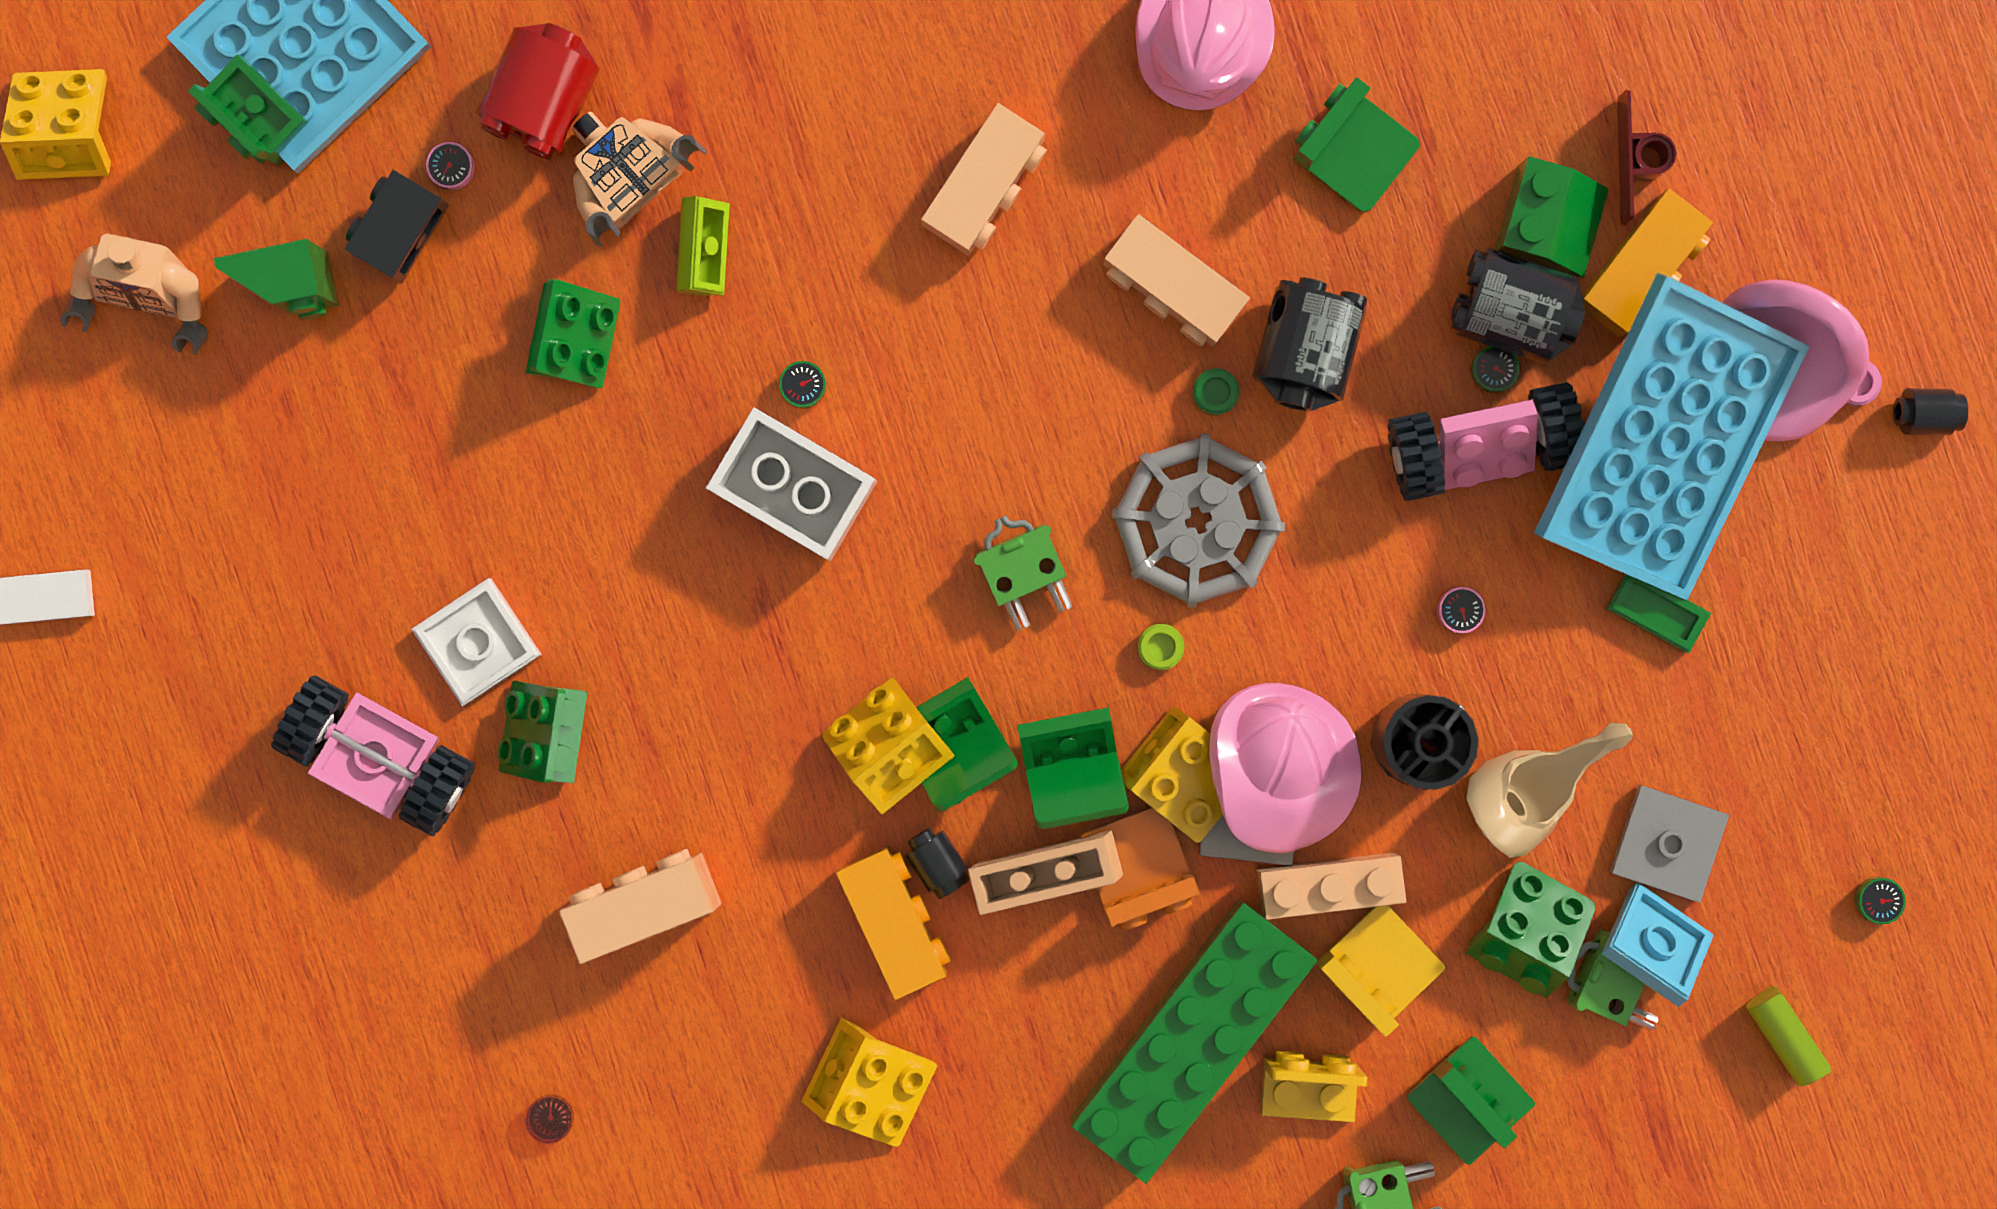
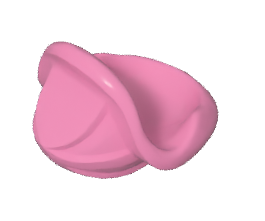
(1203, 49)

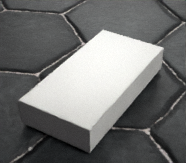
(46, 597)

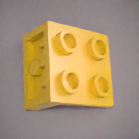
(55, 125)
(886, 745)
(1176, 775)
(1381, 966)
(868, 1085)
(1310, 1088)

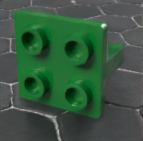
(250, 110)
(573, 334)
(542, 732)
(1471, 1101)

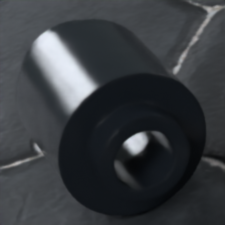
(1930, 411)
(937, 862)

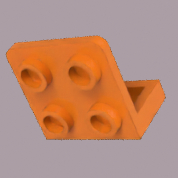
(1151, 867)

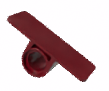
(1630, 161)

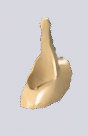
(1527, 791)

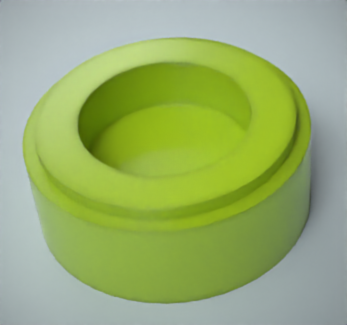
(1160, 646)

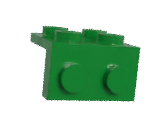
(1355, 147)
(973, 738)
(1073, 768)
(1533, 930)

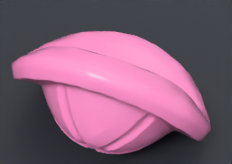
(1833, 362)
(1283, 766)

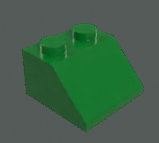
(1552, 216)
(286, 275)

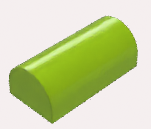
(702, 246)
(1788, 1036)

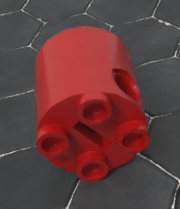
(538, 88)

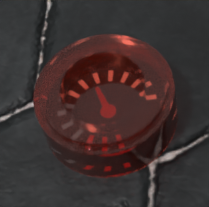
(549, 1119)

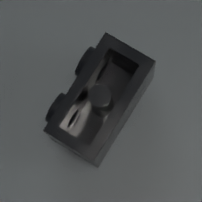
(395, 225)

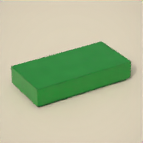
(1658, 612)

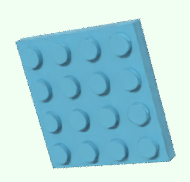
(316, 53)

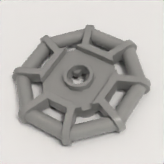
(1211, 497)

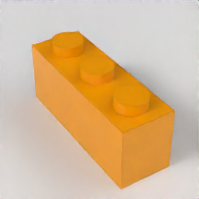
(1655, 245)
(894, 922)

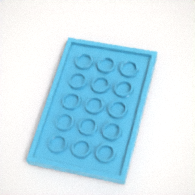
(1671, 437)

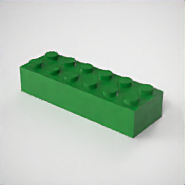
(1192, 1041)

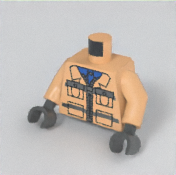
(625, 169)
(138, 278)

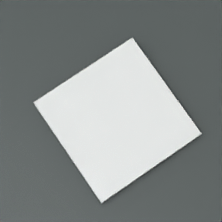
(476, 642)

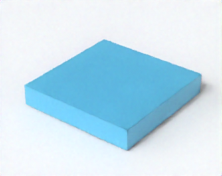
(1657, 944)

